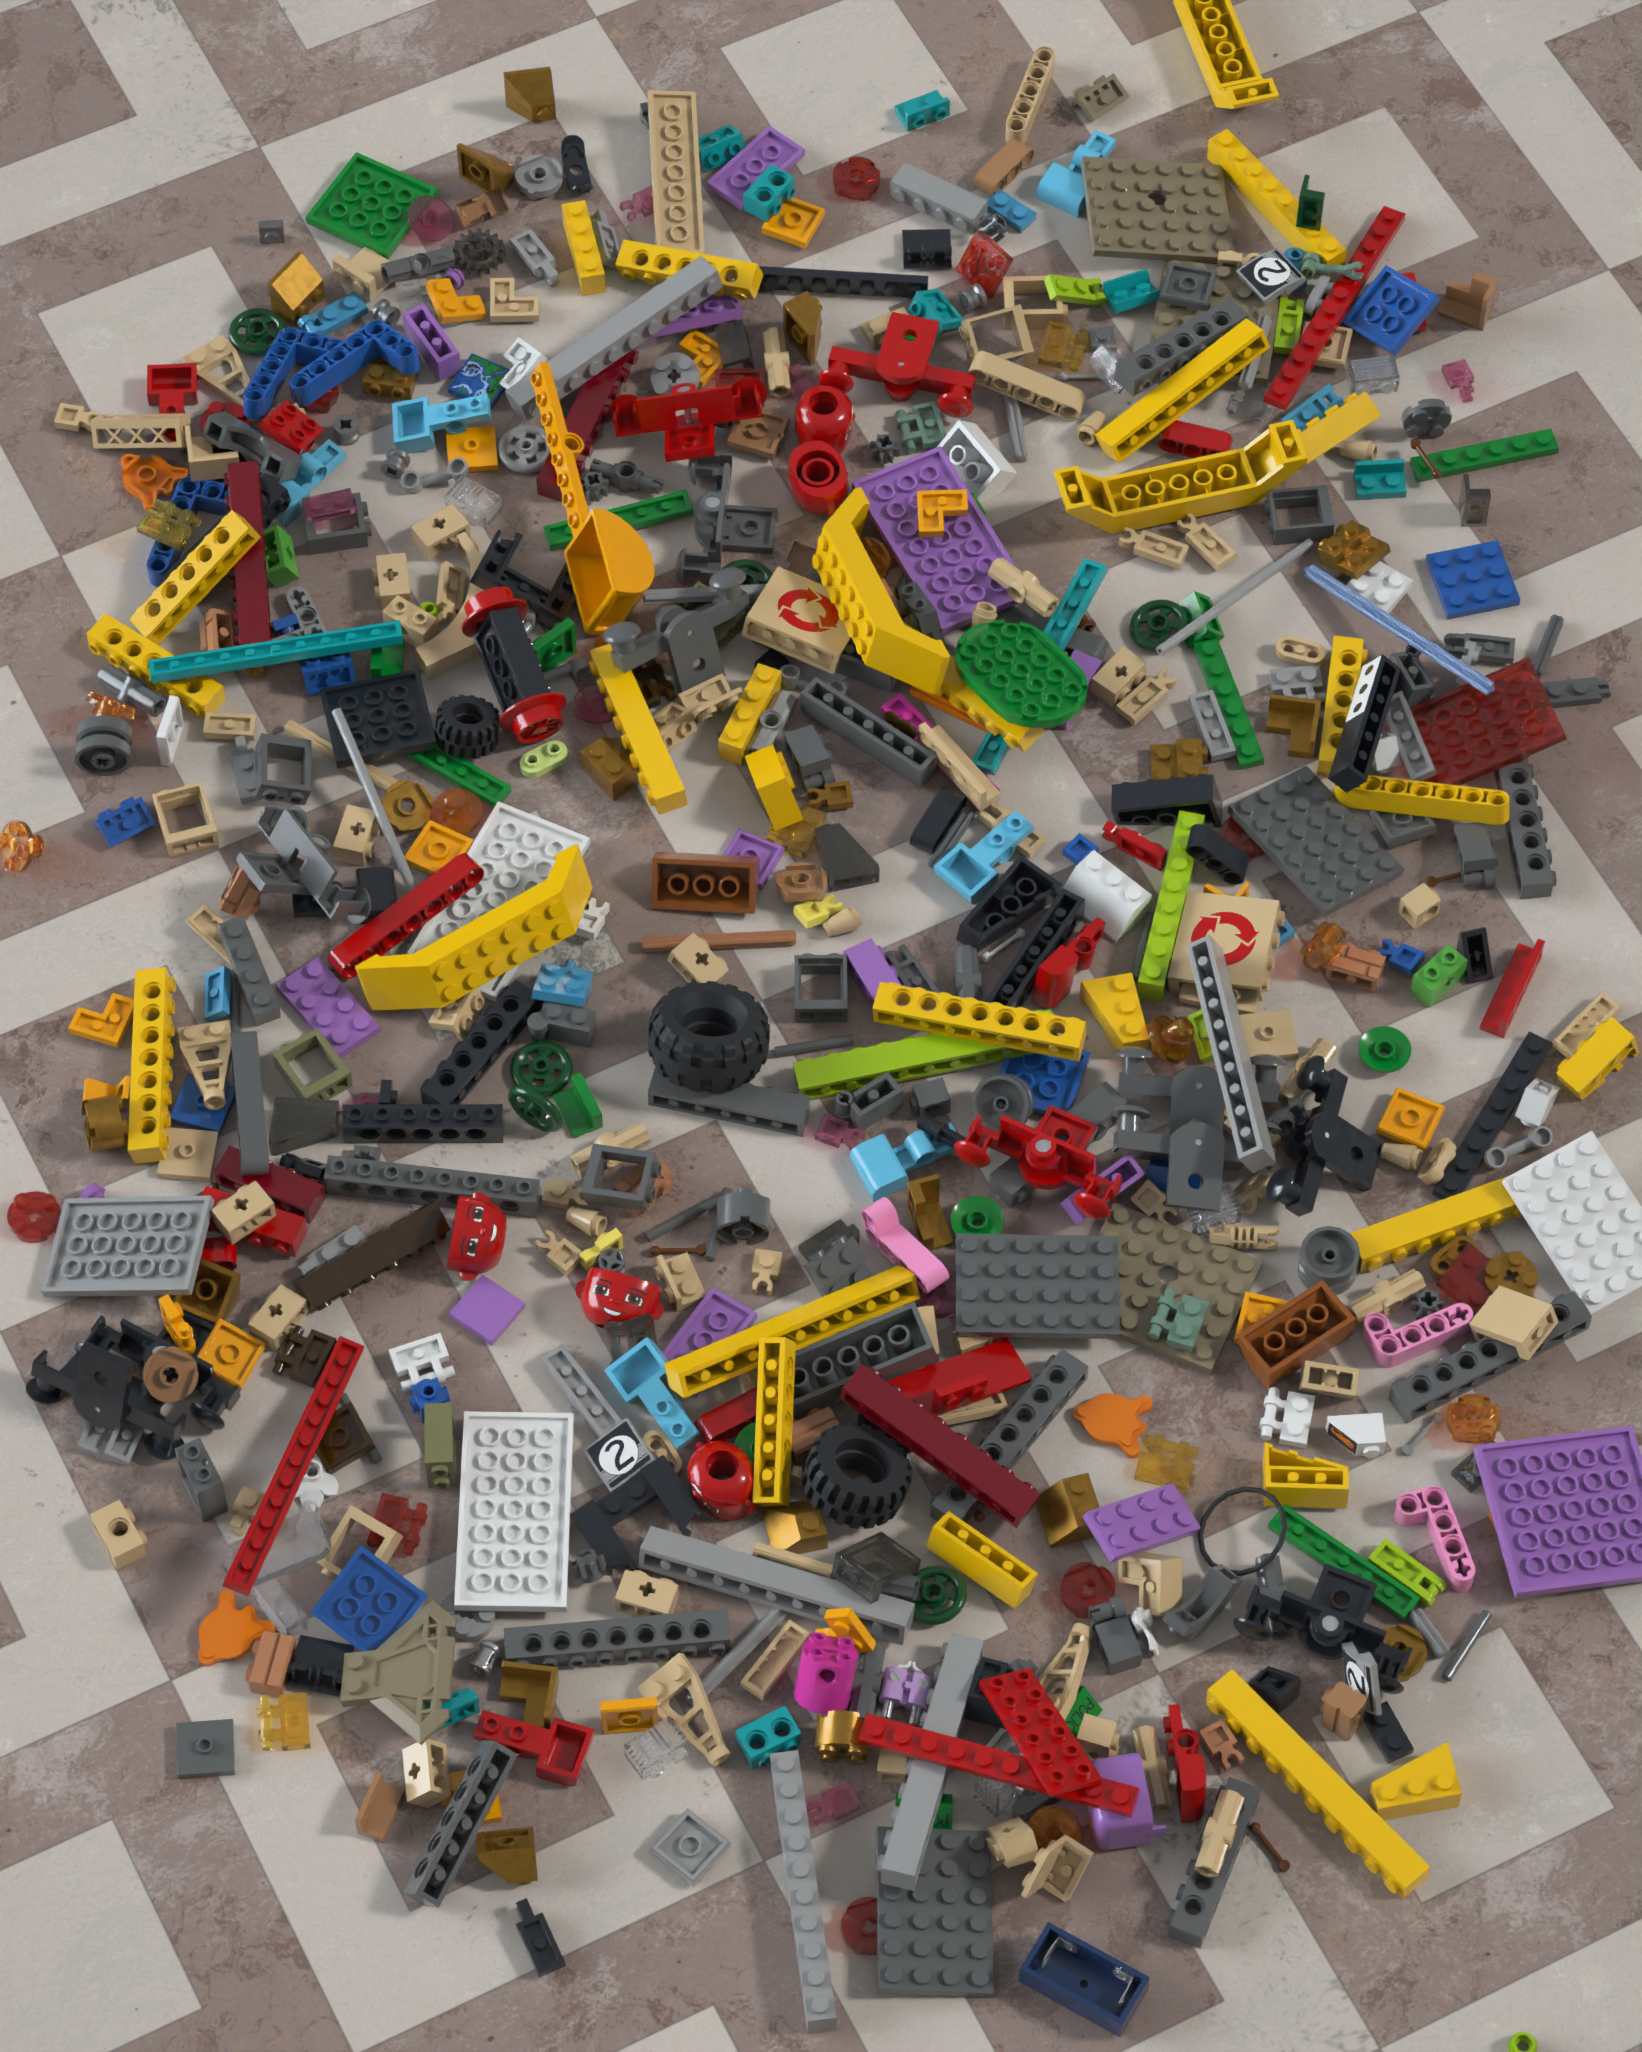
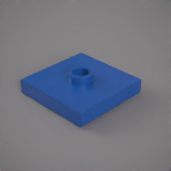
(191, 1110)

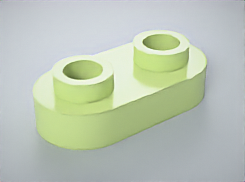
(545, 759)

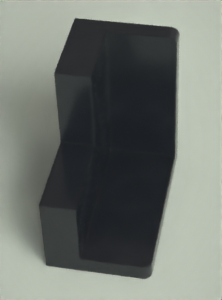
(977, 1705)

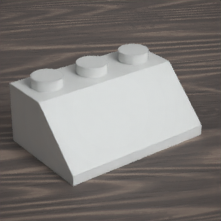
(977, 460)
(1108, 895)

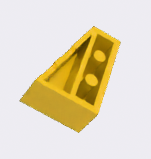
(774, 786)
(1117, 1009)
(1596, 1058)
(1303, 1481)
(1418, 1786)

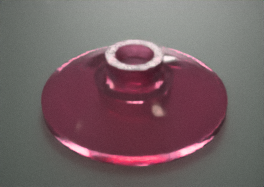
(434, 210)
(590, 705)

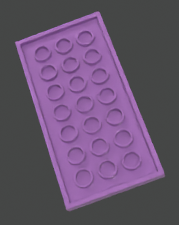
(946, 568)

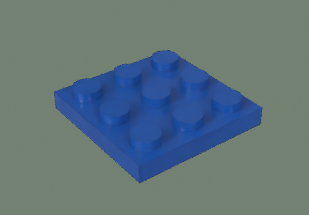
(1390, 310)
(1472, 579)
(1051, 1078)
(368, 1601)

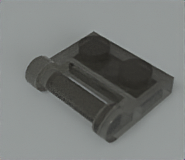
(635, 1330)

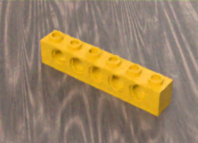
(634, 253)
(195, 577)
(128, 643)
(1344, 652)
(774, 1422)

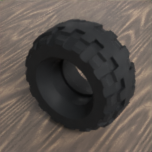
(708, 1036)

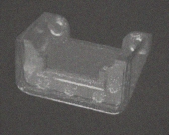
(297, 1548)

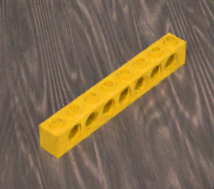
(148, 985)
(988, 1031)

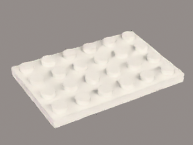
(1583, 1220)

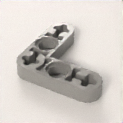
(308, 607)

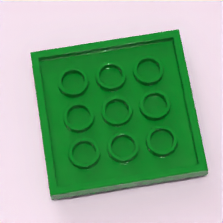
(369, 205)

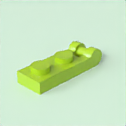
(1075, 290)
(1288, 325)
(1407, 1571)

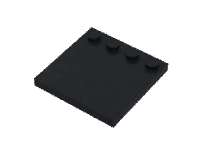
(384, 716)

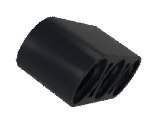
(937, 819)
(1217, 854)

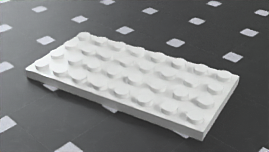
(515, 856)
(514, 1512)

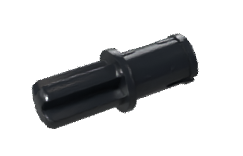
(939, 1130)

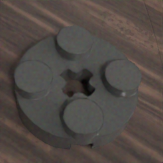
(1416, 421)

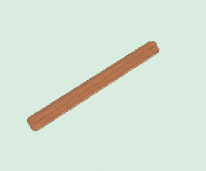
(723, 940)

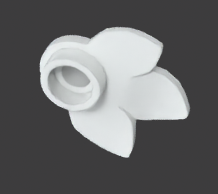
(318, 1486)
(1142, 1621)

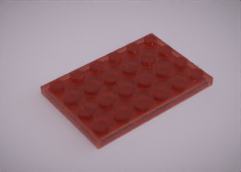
(1480, 732)

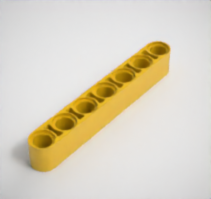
(1428, 800)

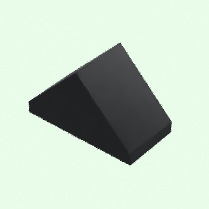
(1475, 948)
(1276, 1687)

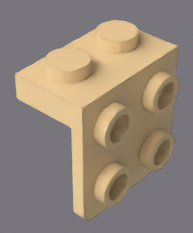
(361, 272)
(709, 697)
(1058, 1868)

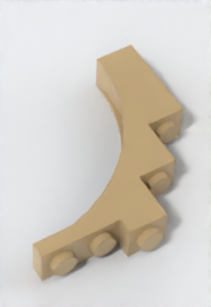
(451, 646)

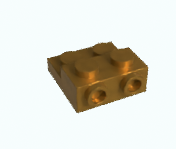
(386, 381)
(1352, 550)
(1178, 759)

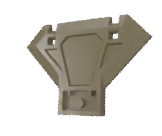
(406, 1673)

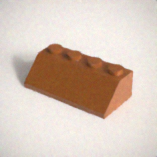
(705, 882)
(1295, 1334)

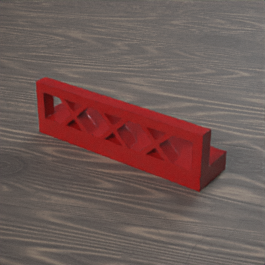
(1512, 989)

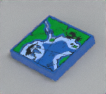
(477, 378)

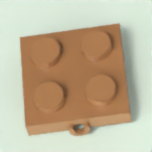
(759, 435)

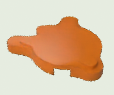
(150, 477)
(1114, 1420)
(229, 1631)

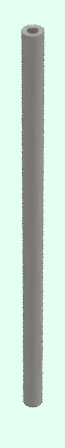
(1234, 597)
(374, 799)

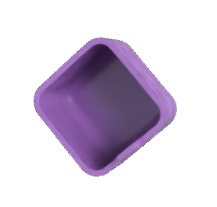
(1118, 1831)

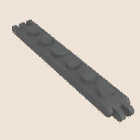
(1574, 692)

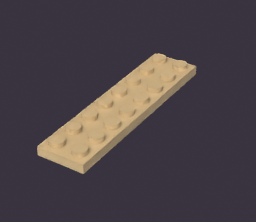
(675, 170)

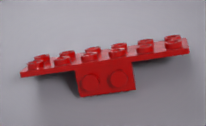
(965, 1378)
(1040, 1732)

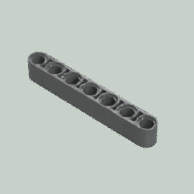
(249, 1104)

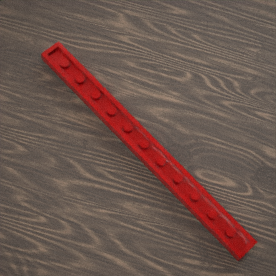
(1333, 310)
(293, 1467)

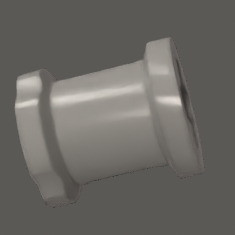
(485, 1659)

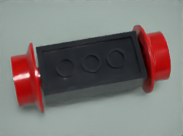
(512, 666)

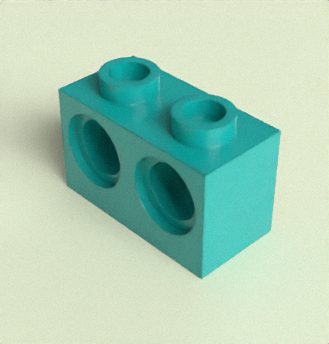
(769, 193)
(763, 1732)

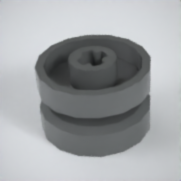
(103, 745)
(1005, 1086)
(1329, 1256)

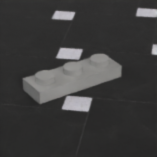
(1212, 725)

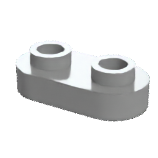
(1318, 294)

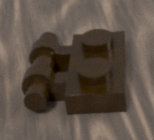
(652, 692)
(311, 1358)

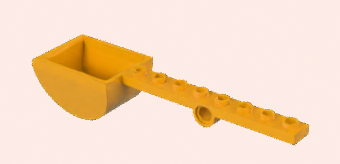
(606, 556)

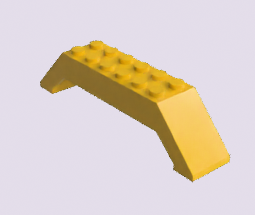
(1224, 54)
(1184, 487)
(867, 606)
(483, 946)

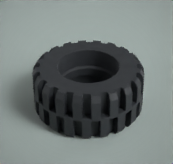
(847, 1499)

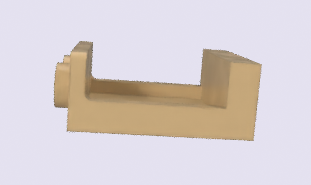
(1515, 1320)

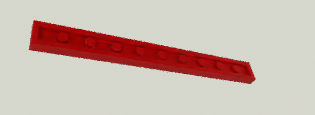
(987, 1763)

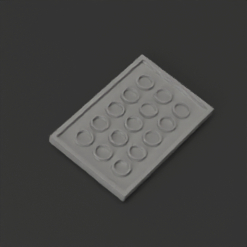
(127, 1246)

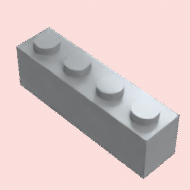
(938, 198)

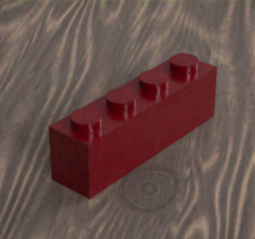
(284, 1186)

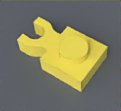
(815, 913)
(607, 1240)

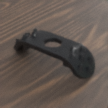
(574, 156)

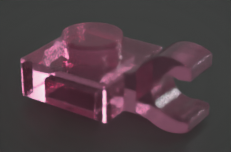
(1460, 375)
(800, 384)

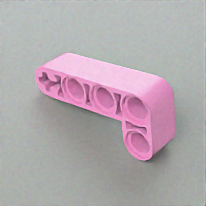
(902, 1247)
(1451, 1321)
(1442, 1539)

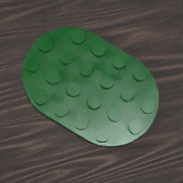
(1021, 674)

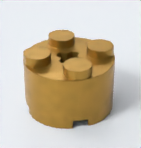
(103, 1124)
(838, 1737)

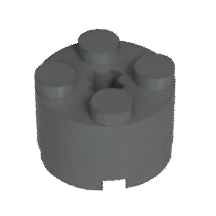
(743, 1217)

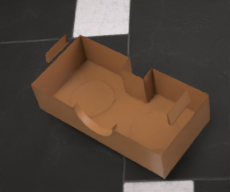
(473, 210)
(800, 559)

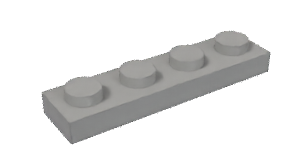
(1409, 739)
(580, 1390)

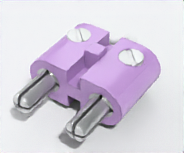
(905, 1690)

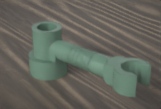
(1313, 264)

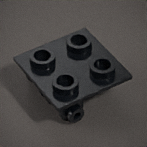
(927, 249)
(318, 1665)

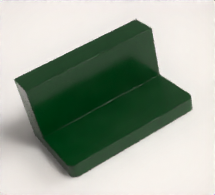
(1310, 207)

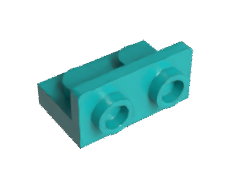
(923, 110)
(720, 146)
(1130, 291)
(935, 306)
(1379, 479)
(461, 1706)

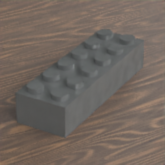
(889, 1344)

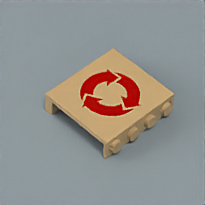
(798, 621)
(1241, 927)

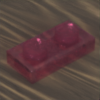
(329, 505)

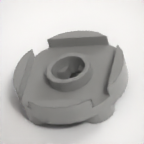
(542, 187)
(671, 363)
(1471, 657)
(466, 1628)

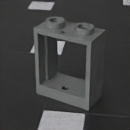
(1299, 497)
(341, 539)
(288, 749)
(821, 1009)
(595, 1170)
(201, 1479)

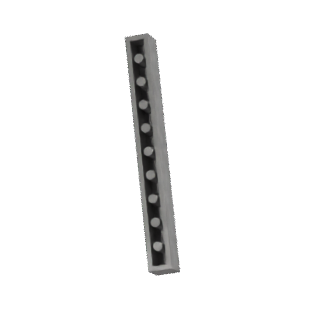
(621, 333)
(1230, 1054)
(770, 1583)
(926, 1780)
(803, 1892)

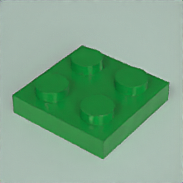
(556, 645)

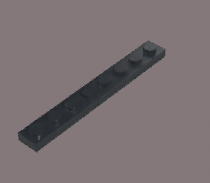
(842, 282)
(1493, 1116)

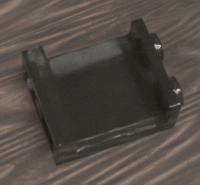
(873, 1564)

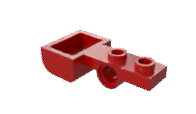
(172, 388)
(1058, 970)
(558, 1750)
(1188, 1766)

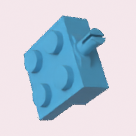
(563, 984)

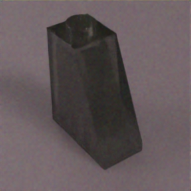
(844, 858)
(302, 1123)

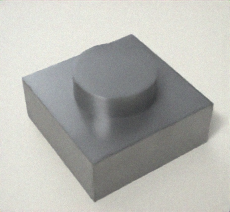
(271, 231)
(1100, 336)

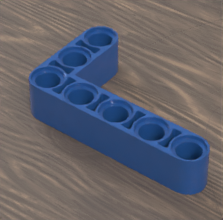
(288, 348)
(350, 356)
(195, 496)

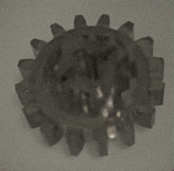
(479, 251)

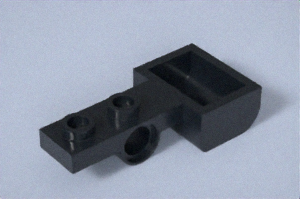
(376, 880)

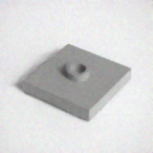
(690, 1847)

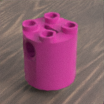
(826, 1673)

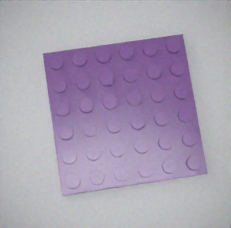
(1566, 1509)

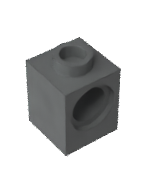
(930, 1098)

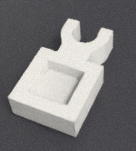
(592, 920)

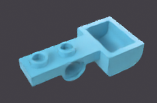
(1064, 186)
(418, 419)
(311, 472)
(971, 869)
(886, 1169)
(641, 1376)

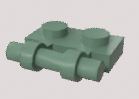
(928, 423)
(1187, 1322)

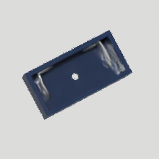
(1064, 1961)

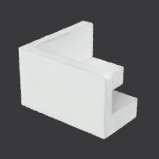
(525, 362)

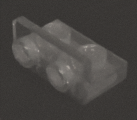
(1104, 364)

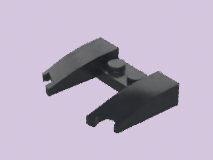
(493, 572)
(655, 1482)

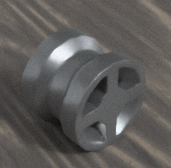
(973, 298)
(385, 312)
(342, 432)
(395, 463)
(612, 1257)

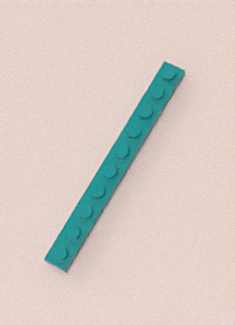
(1059, 630)
(275, 651)

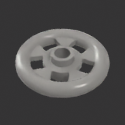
(520, 465)

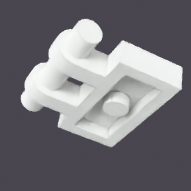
(421, 1355)
(1296, 1418)

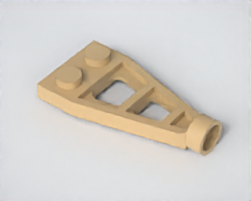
(213, 355)
(202, 1038)
(1075, 1648)
(666, 1684)

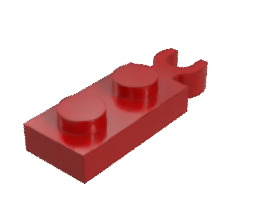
(1136, 845)

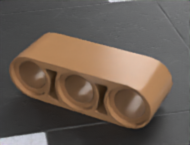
(1003, 167)

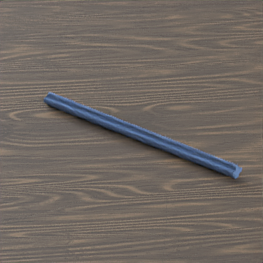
(1399, 629)

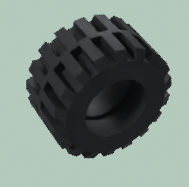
(467, 726)

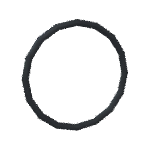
(1236, 1491)

